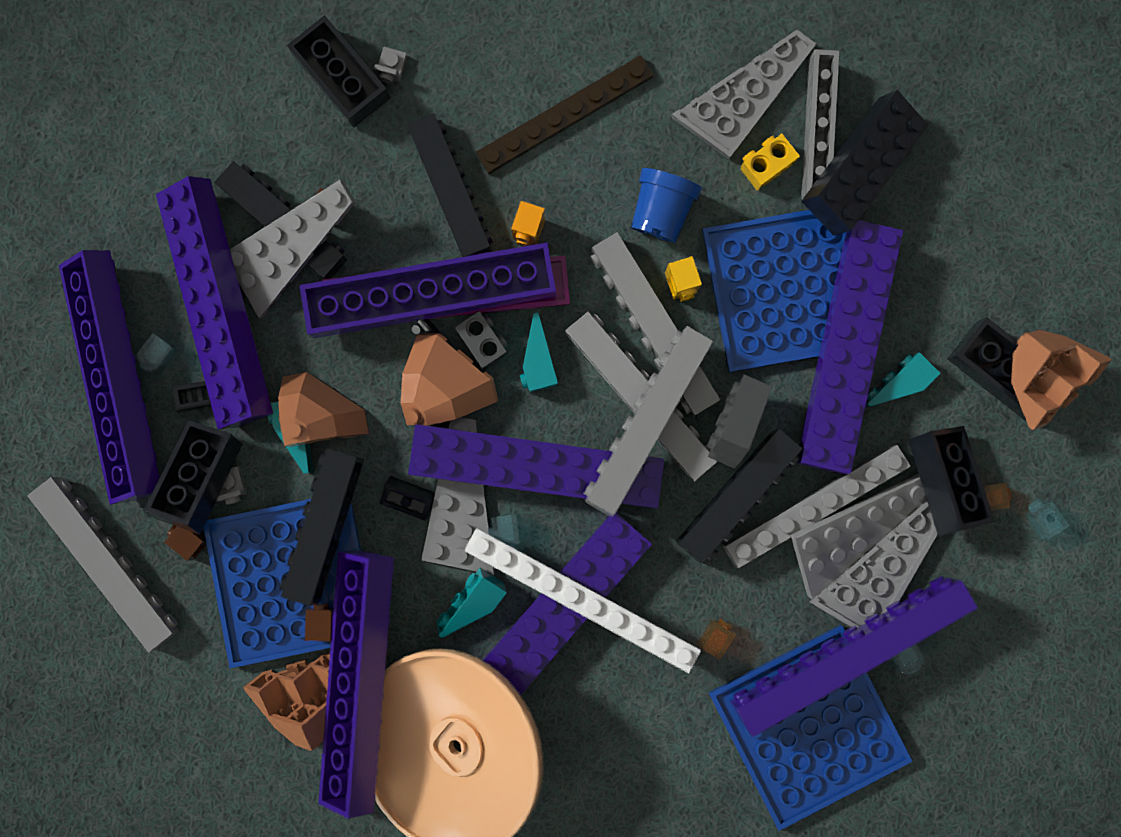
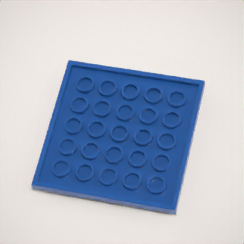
(772, 287)
(247, 566)
(819, 750)

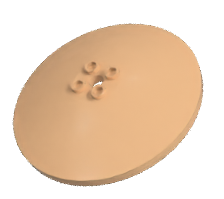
(422, 777)

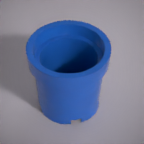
(663, 204)

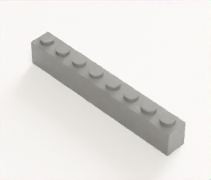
(647, 315)
(629, 383)
(648, 422)
(816, 506)
(104, 563)

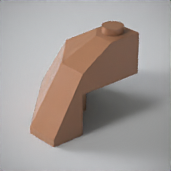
(1050, 371)
(442, 383)
(316, 412)
(294, 700)

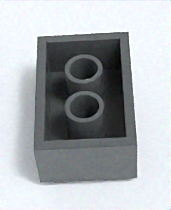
(738, 421)

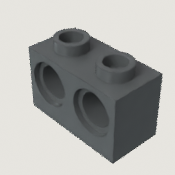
(477, 343)

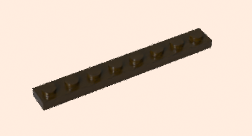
(564, 114)

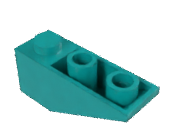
(910, 378)
(476, 600)

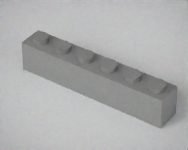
(820, 115)

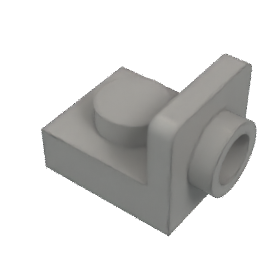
(390, 65)
(233, 487)

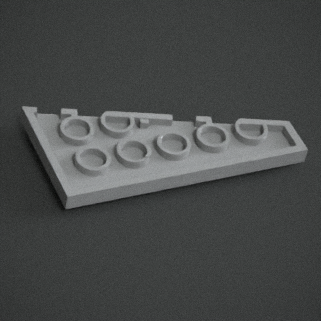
(738, 102)
(281, 249)
(455, 516)
(843, 538)
(881, 573)

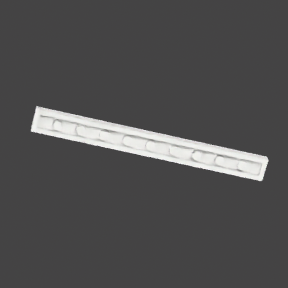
(582, 600)

